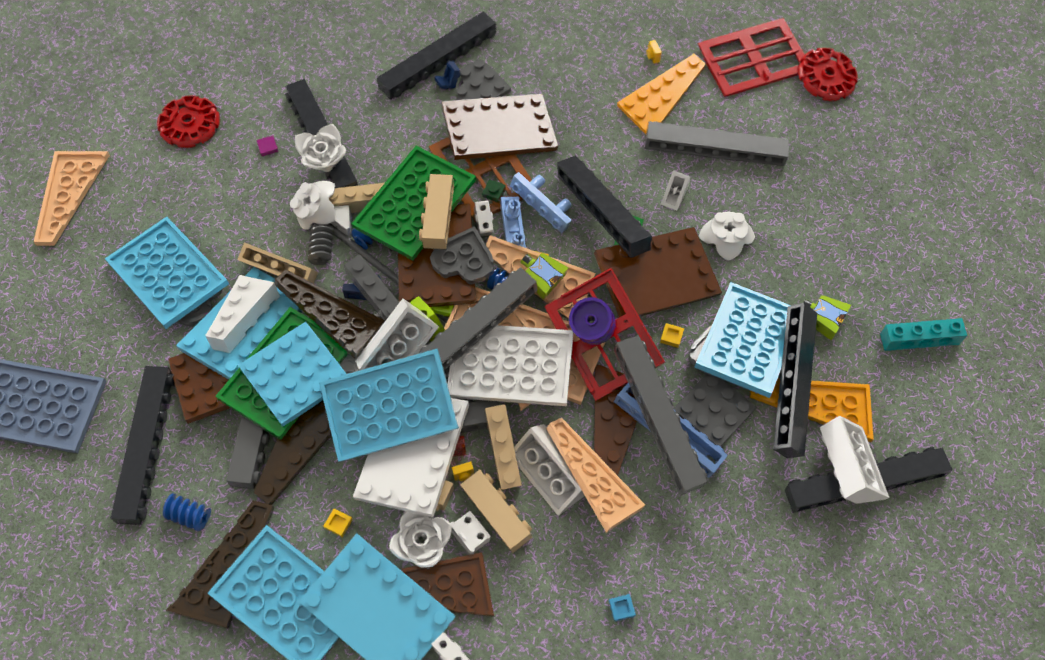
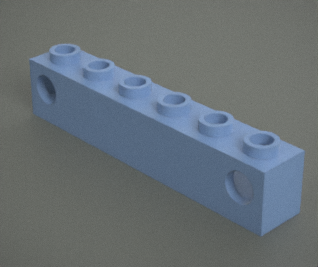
(698, 440)

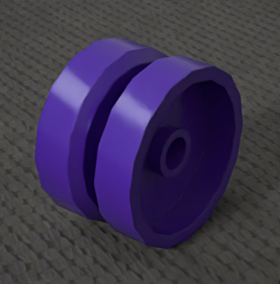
(594, 310)

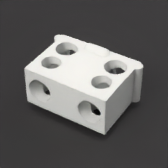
(483, 218)
(468, 533)
(451, 651)

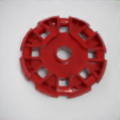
(823, 81)
(188, 129)

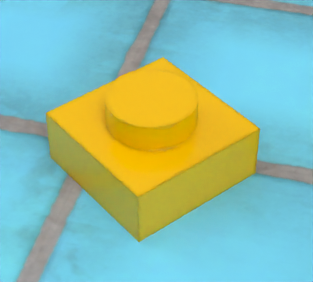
(653, 52)
(672, 335)
(463, 471)
(338, 523)

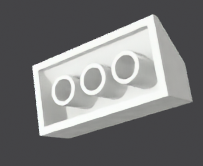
(398, 337)
(853, 461)
(547, 469)

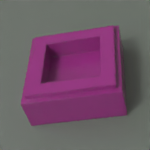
(267, 145)

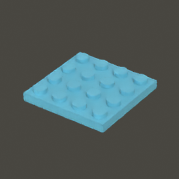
(290, 373)

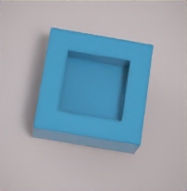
(622, 607)

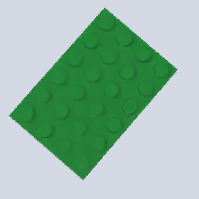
(397, 207)
(242, 396)

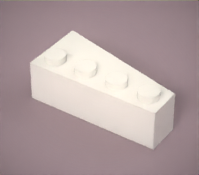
(240, 311)

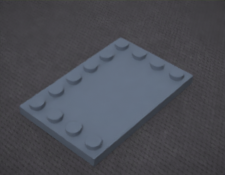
(46, 405)

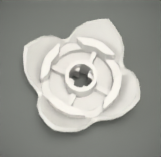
(320, 150)
(313, 205)
(727, 243)
(413, 526)

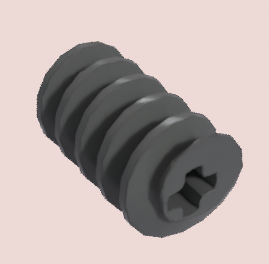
(320, 244)

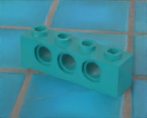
(923, 334)

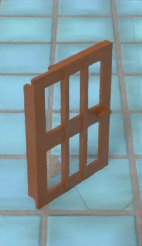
(479, 169)

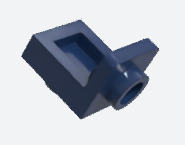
(450, 76)

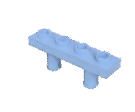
(529, 192)
(512, 220)

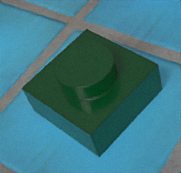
(493, 190)

